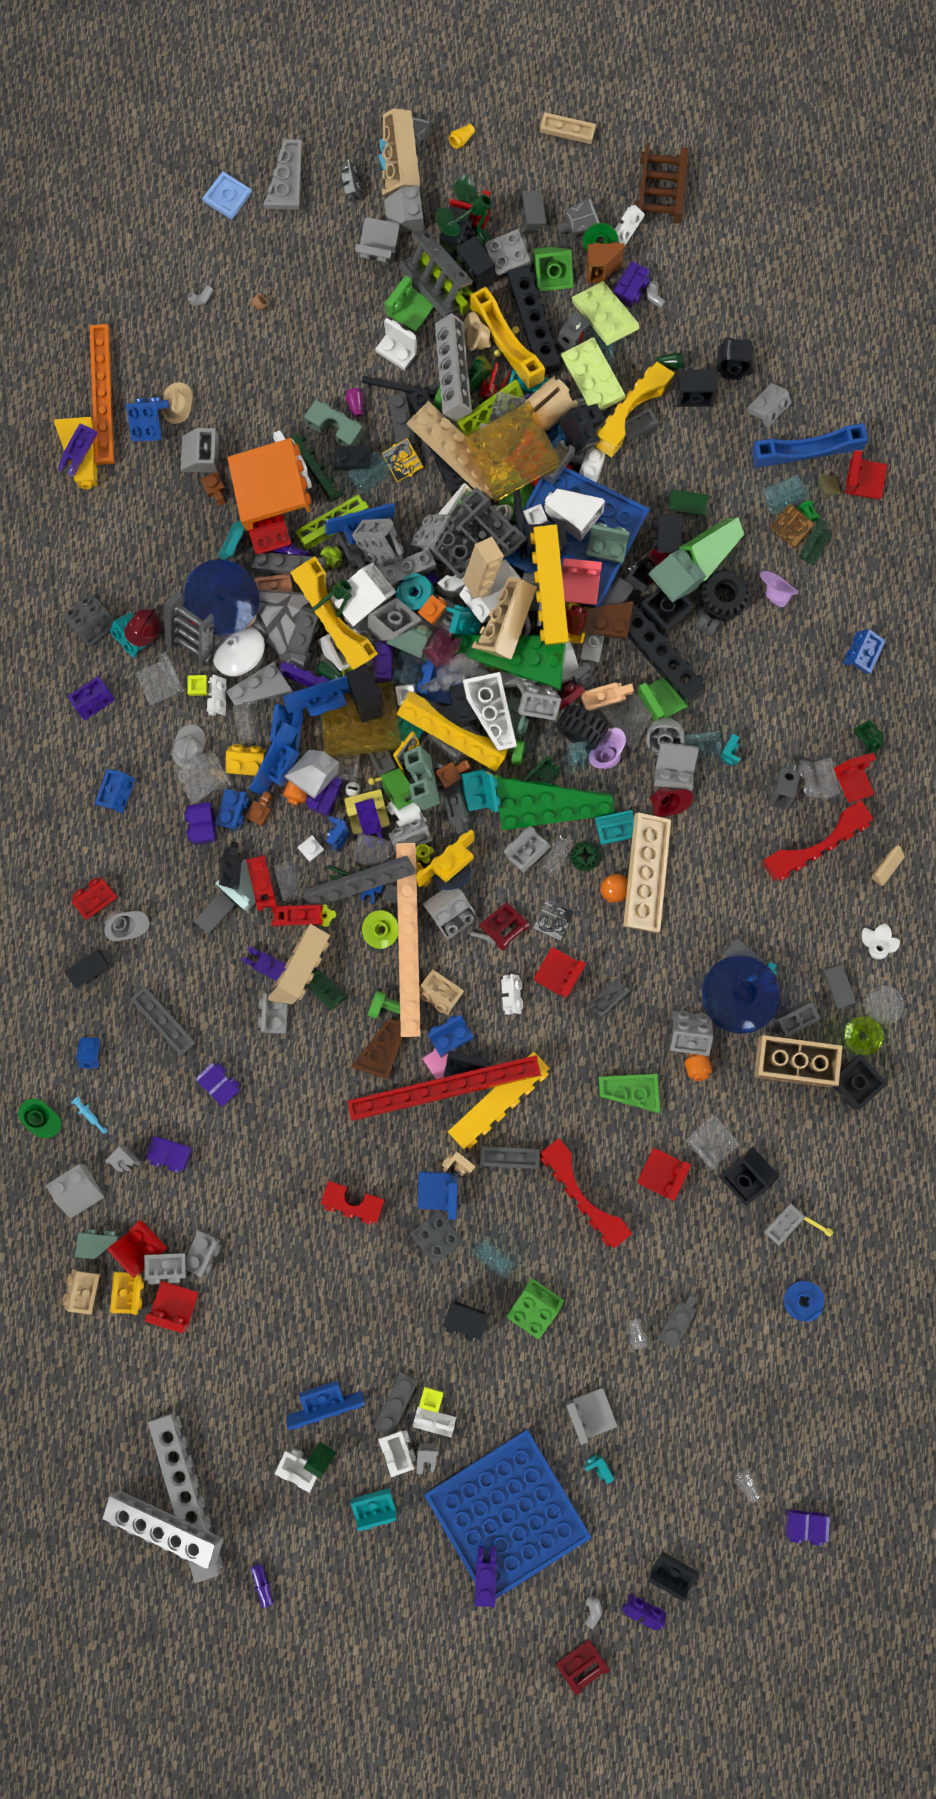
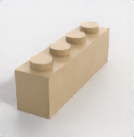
(399, 152)
(483, 568)
(506, 619)
(300, 966)

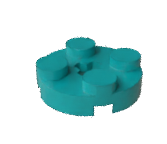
(412, 582)

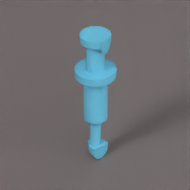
(88, 1114)

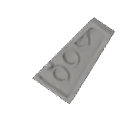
(286, 181)

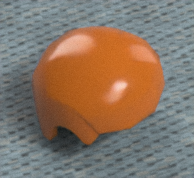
(614, 888)

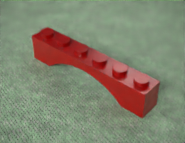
(784, 861)
(611, 1226)

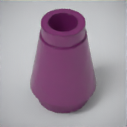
(355, 401)

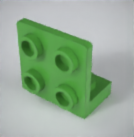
(408, 305)
(660, 699)
(535, 1308)

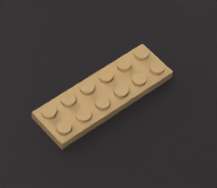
(448, 444)
(647, 873)

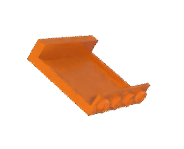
(268, 481)

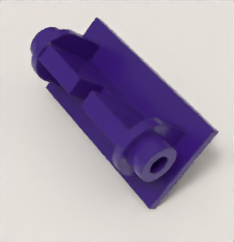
(653, 1615)

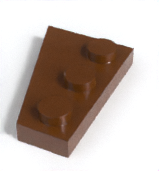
(608, 620)
(381, 1051)

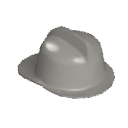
(188, 744)
(125, 925)

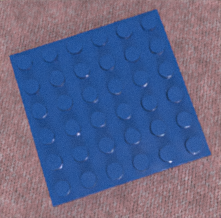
(618, 512)
(511, 1504)

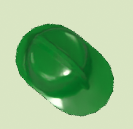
(39, 1118)

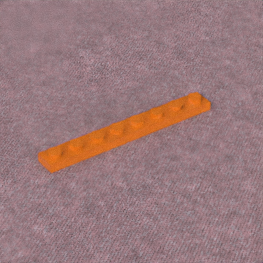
(102, 394)

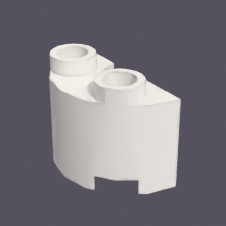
(451, 586)
(406, 814)
(397, 1452)
(292, 1470)

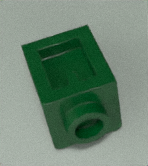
(869, 736)

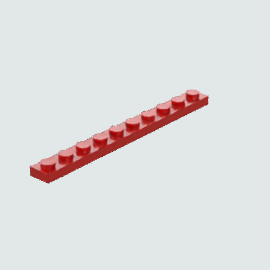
(444, 1088)

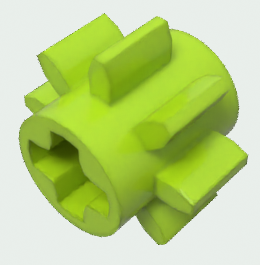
(332, 556)

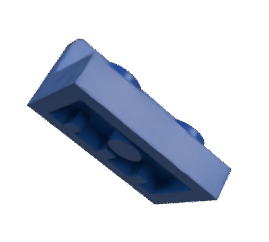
(864, 650)
(115, 790)
(232, 809)
(339, 835)
(450, 1035)

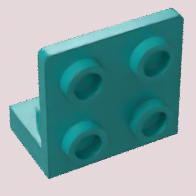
(480, 790)

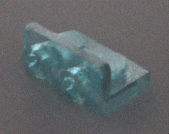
(408, 669)

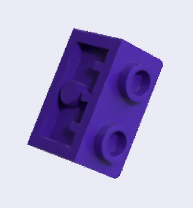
(91, 698)

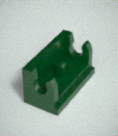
(478, 372)
(688, 502)
(544, 772)
(326, 990)

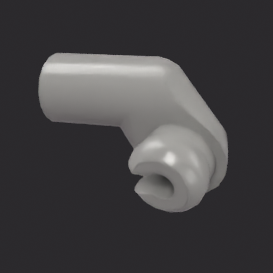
(652, 294)
(202, 298)
(595, 1611)

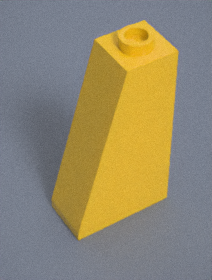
(87, 473)

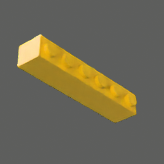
(550, 585)
(492, 1108)

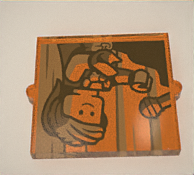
(792, 525)

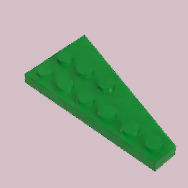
(530, 660)
(543, 803)

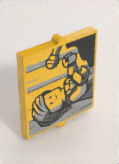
(402, 460)
(408, 744)

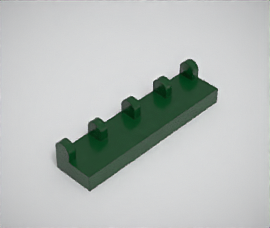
(316, 469)

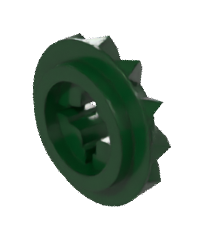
(578, 862)

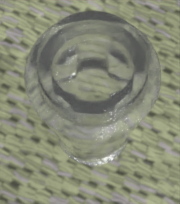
(637, 1336)
(747, 1484)

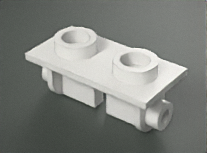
(631, 220)
(217, 690)
(512, 984)
(434, 1422)

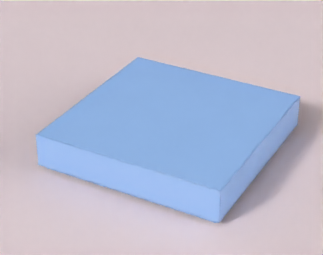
(227, 195)

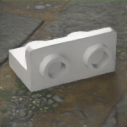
(273, 1016)
(201, 1254)
(164, 1267)

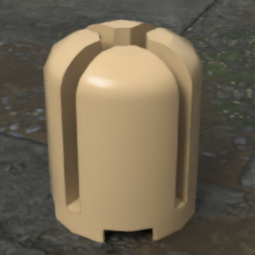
(551, 402)

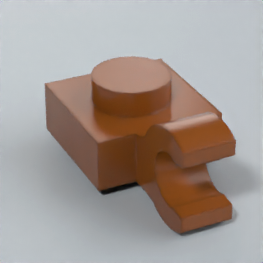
(214, 486)
(450, 774)
(258, 811)

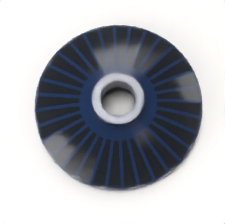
(456, 881)

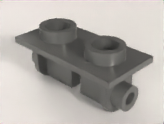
(350, 174)

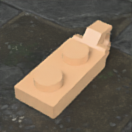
(605, 695)

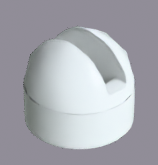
(350, 792)

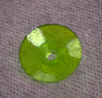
(870, 1028)

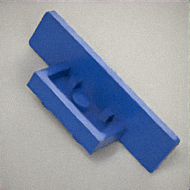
(349, 522)
(319, 697)
(294, 719)
(277, 761)
(323, 1403)

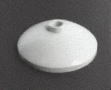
(238, 652)

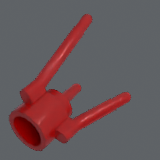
(491, 389)

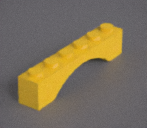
(523, 361)
(653, 385)
(312, 581)
(423, 715)

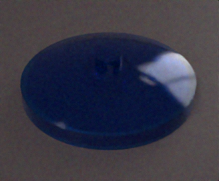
(225, 592)
(741, 994)

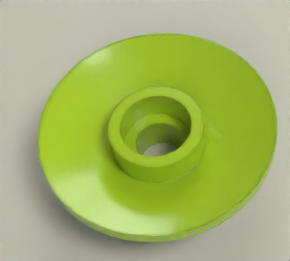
(372, 925)

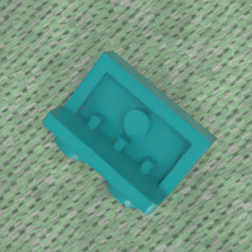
(464, 621)
(117, 632)
(374, 1509)

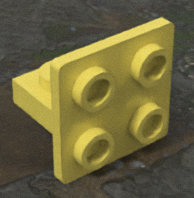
(380, 807)

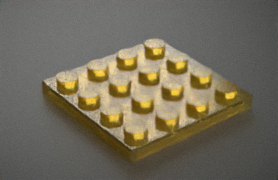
(512, 451)
(348, 736)

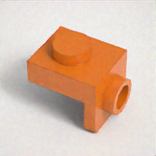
(433, 609)

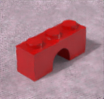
(335, 1198)

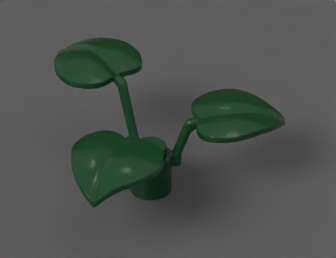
(466, 193)

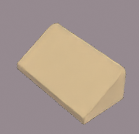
(888, 865)

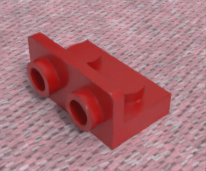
(93, 897)

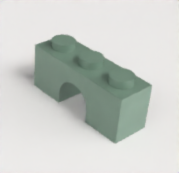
(321, 415)
(424, 790)

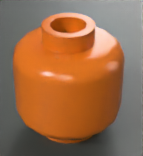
(294, 794)
(698, 1067)

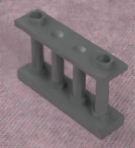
(422, 277)
(175, 631)

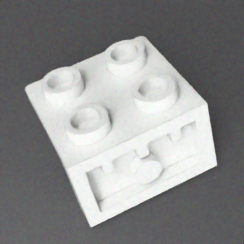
(397, 345)

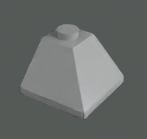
(313, 772)

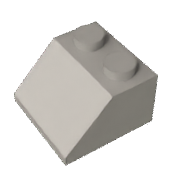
(405, 209)
(391, 620)
(75, 1190)

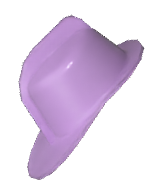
(777, 588)
(609, 750)

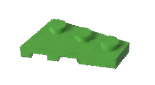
(632, 1090)

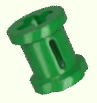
(808, 510)

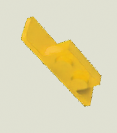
(450, 862)

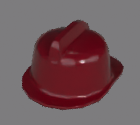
(142, 627)
(670, 802)

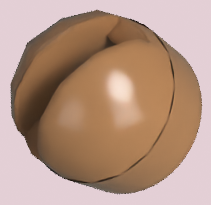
(259, 301)

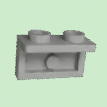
(770, 404)
(415, 832)
(526, 849)

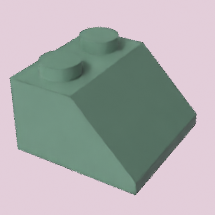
(678, 575)

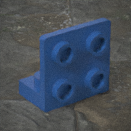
(438, 1192)

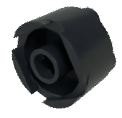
(735, 358)

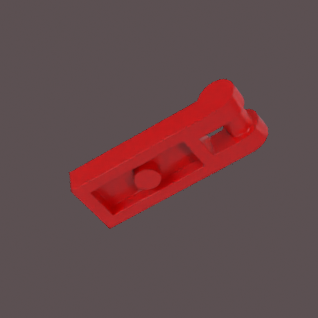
(261, 882)
(297, 915)

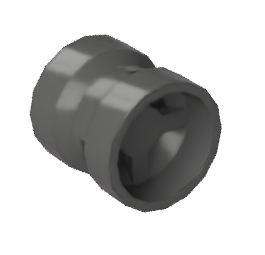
(703, 622)

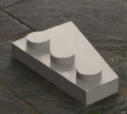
(259, 686)

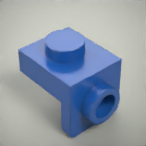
(88, 1053)

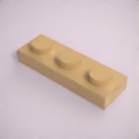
(567, 128)

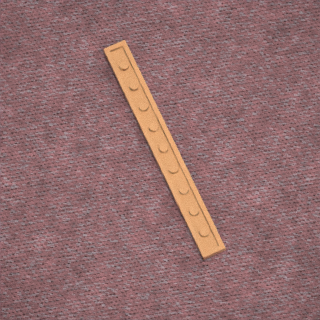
(408, 946)

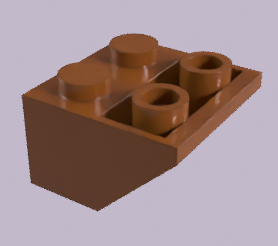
(603, 261)

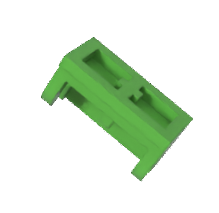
(397, 788)

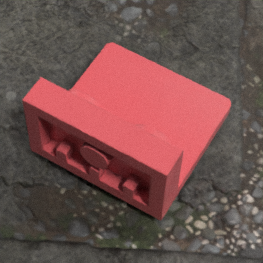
(581, 581)

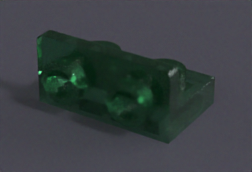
(816, 543)

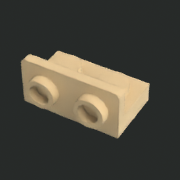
(440, 992)
(461, 1164)
(80, 1291)

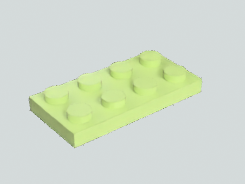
(605, 313)
(593, 375)

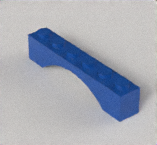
(777, 451)

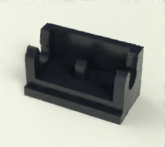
(87, 968)

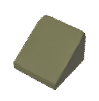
(829, 486)

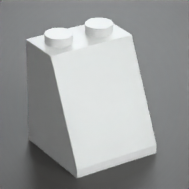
(575, 509)
(368, 592)
(482, 606)

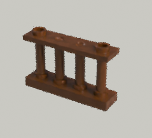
(678, 177)

